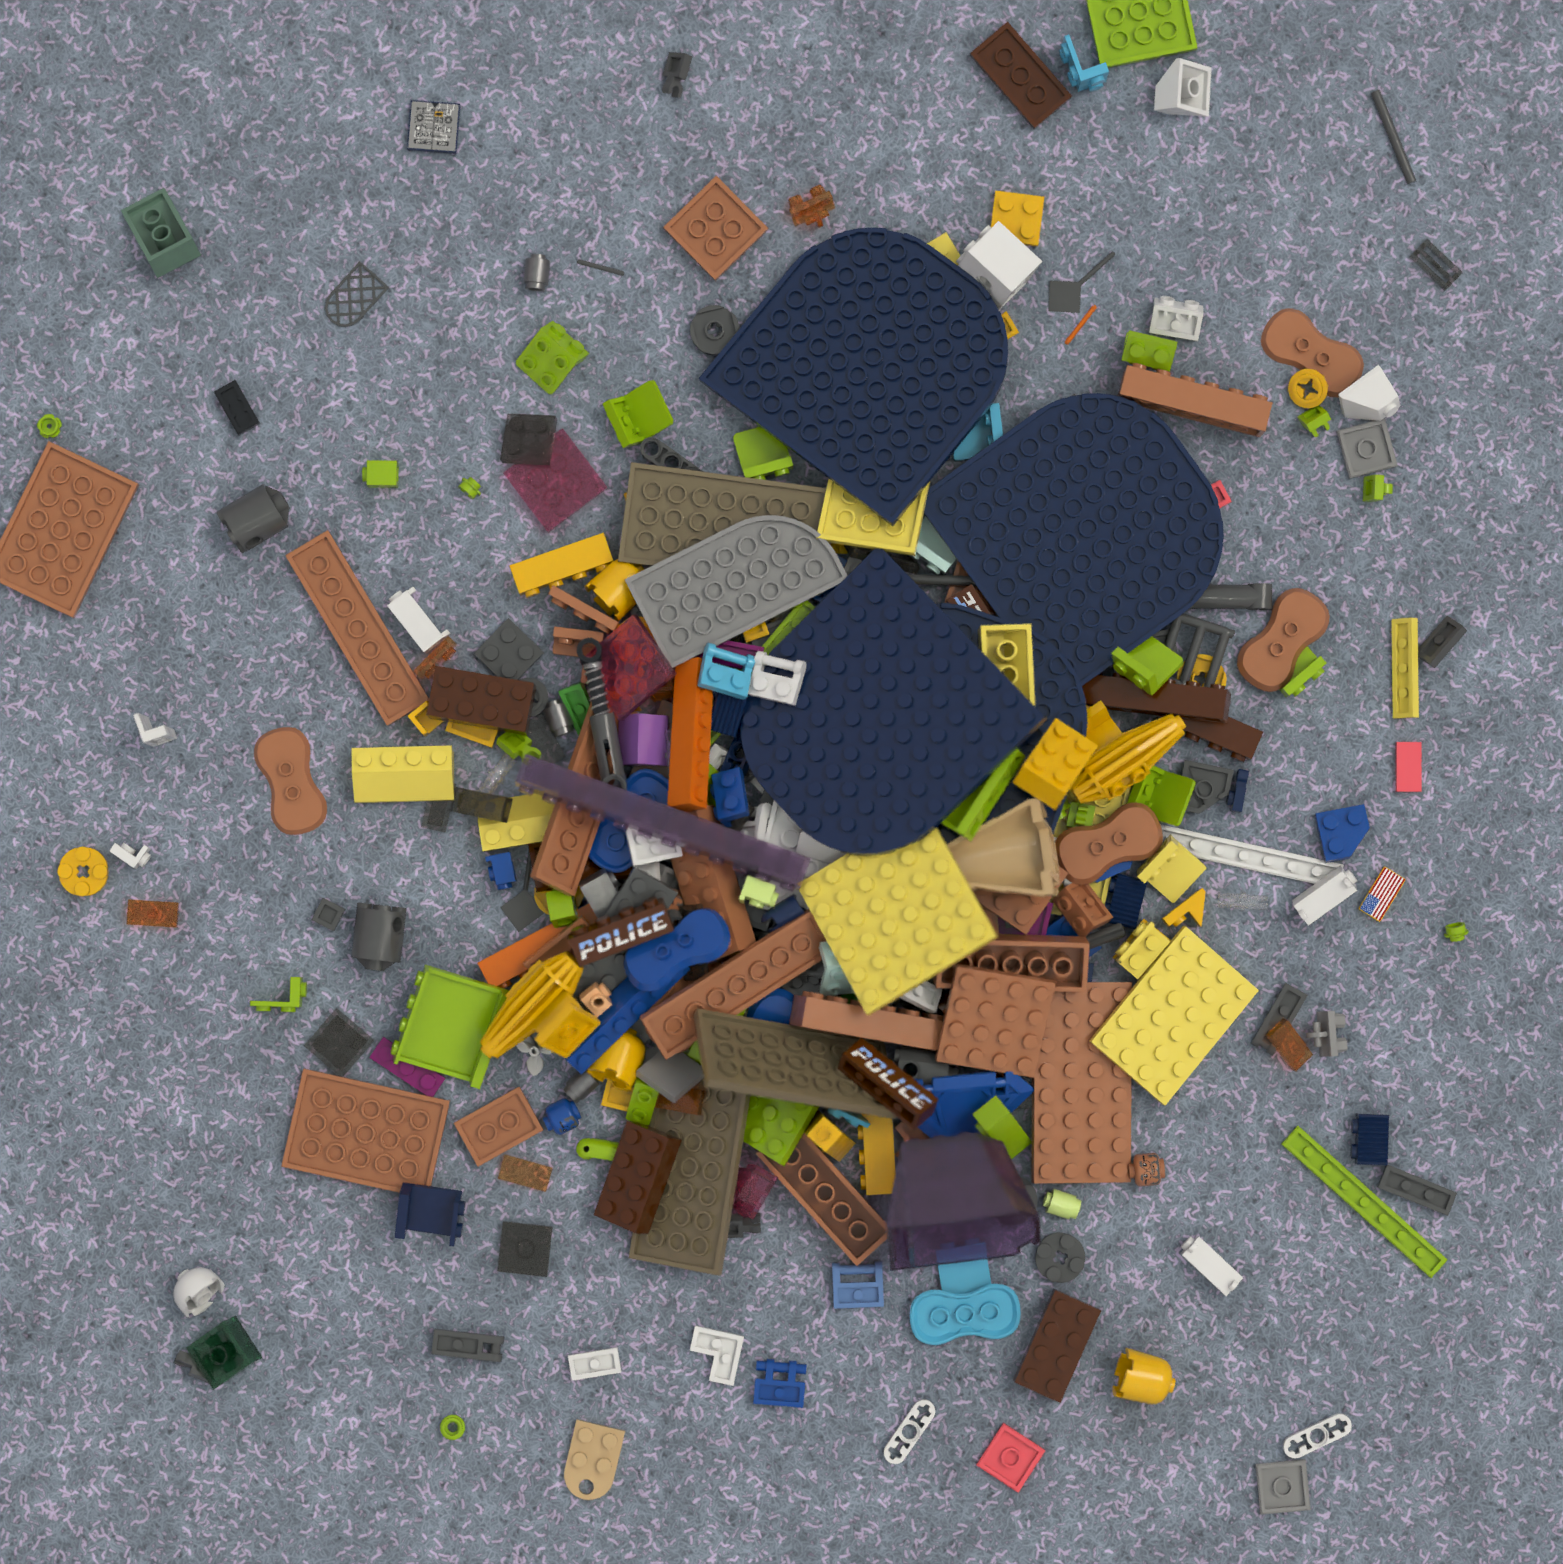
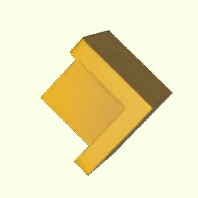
(422, 721)

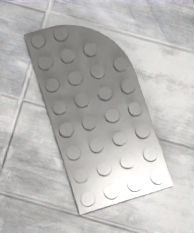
(732, 583)

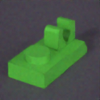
(577, 703)

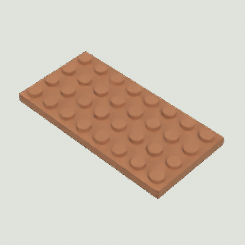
(1080, 1094)

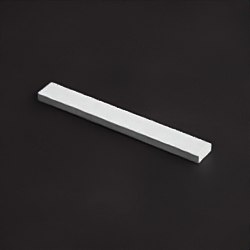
(1251, 856)

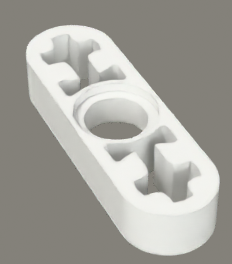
(1326, 1440)
(903, 1450)

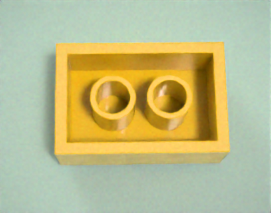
(1055, 764)

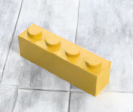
(561, 564)
(877, 1155)

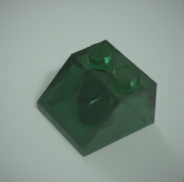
(224, 1352)

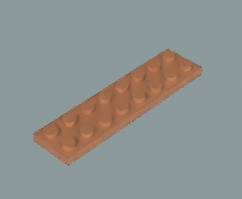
(357, 628)
(571, 833)
(736, 982)

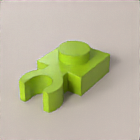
(517, 745)

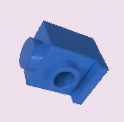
(502, 870)

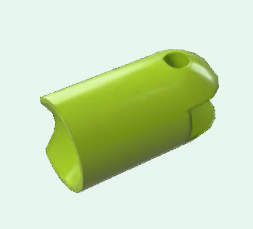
(597, 1148)

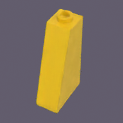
(829, 1136)

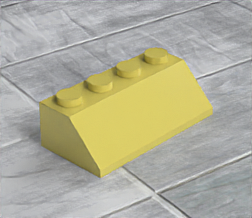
(1011, 652)
(403, 774)
(525, 824)

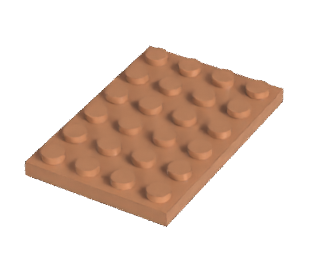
(62, 528)
(364, 1132)

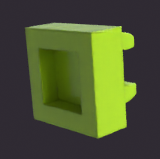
(1314, 418)
(1375, 488)
(1080, 815)

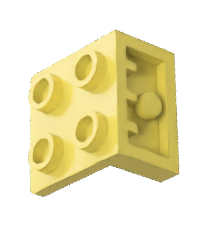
(1171, 869)
(1141, 950)

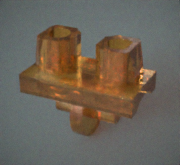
(813, 209)

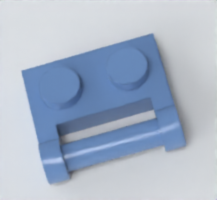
(858, 1293)

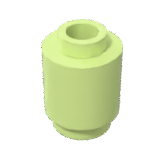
(1062, 1204)

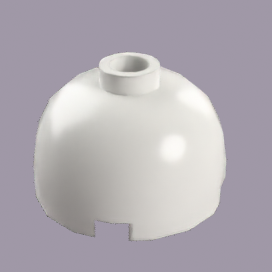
(192, 1290)

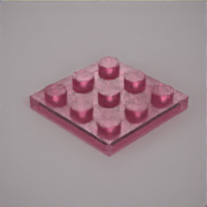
(559, 488)
(632, 667)

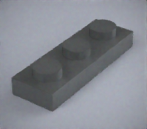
(1417, 1189)

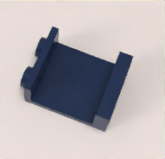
(429, 1211)

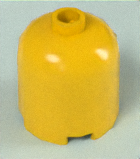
(611, 589)
(620, 1061)
(1143, 1377)

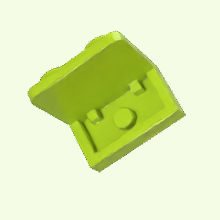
(1149, 350)
(551, 356)
(638, 414)
(761, 454)
(1147, 664)
(1306, 667)
(1164, 794)

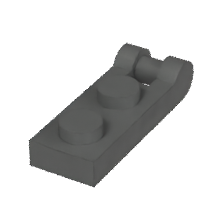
(1285, 1006)
(466, 1345)

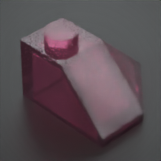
(752, 1189)

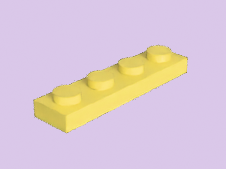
(1405, 668)

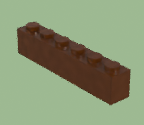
(1186, 700)

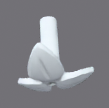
(534, 1062)

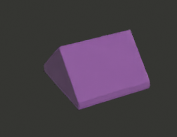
(643, 739)

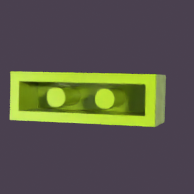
(998, 1123)

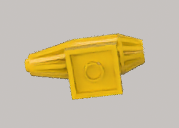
(1120, 756)
(542, 1005)

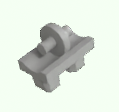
(1325, 1033)

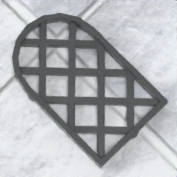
(349, 301)

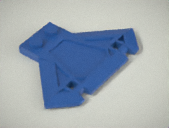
(965, 1094)

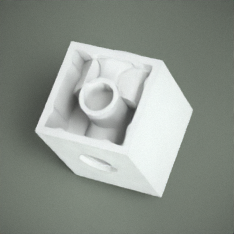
(999, 262)

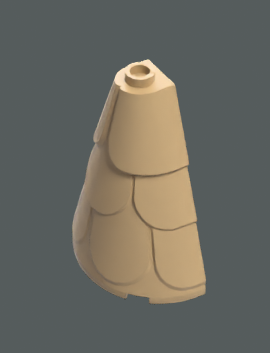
(1011, 853)

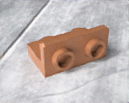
(567, 640)
(1082, 908)

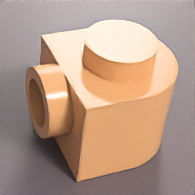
(596, 998)

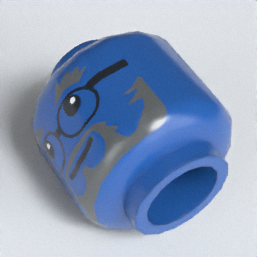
(562, 1116)

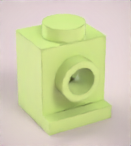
(759, 893)

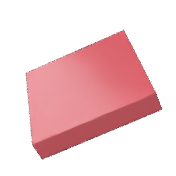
(1010, 1457)

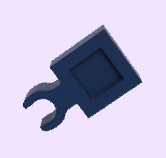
(1236, 797)

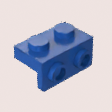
(730, 795)

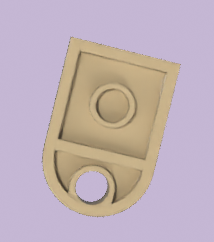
(593, 1457)

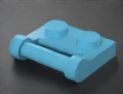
(723, 678)

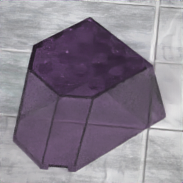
(957, 1203)

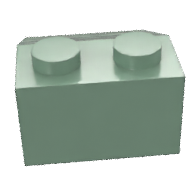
(160, 232)

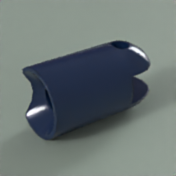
(783, 912)

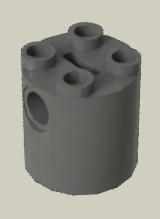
(255, 517)
(378, 935)
(925, 1063)

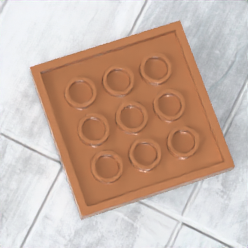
(995, 1020)

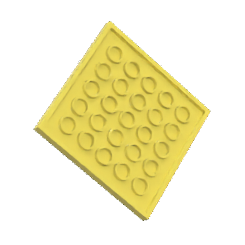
(896, 917)

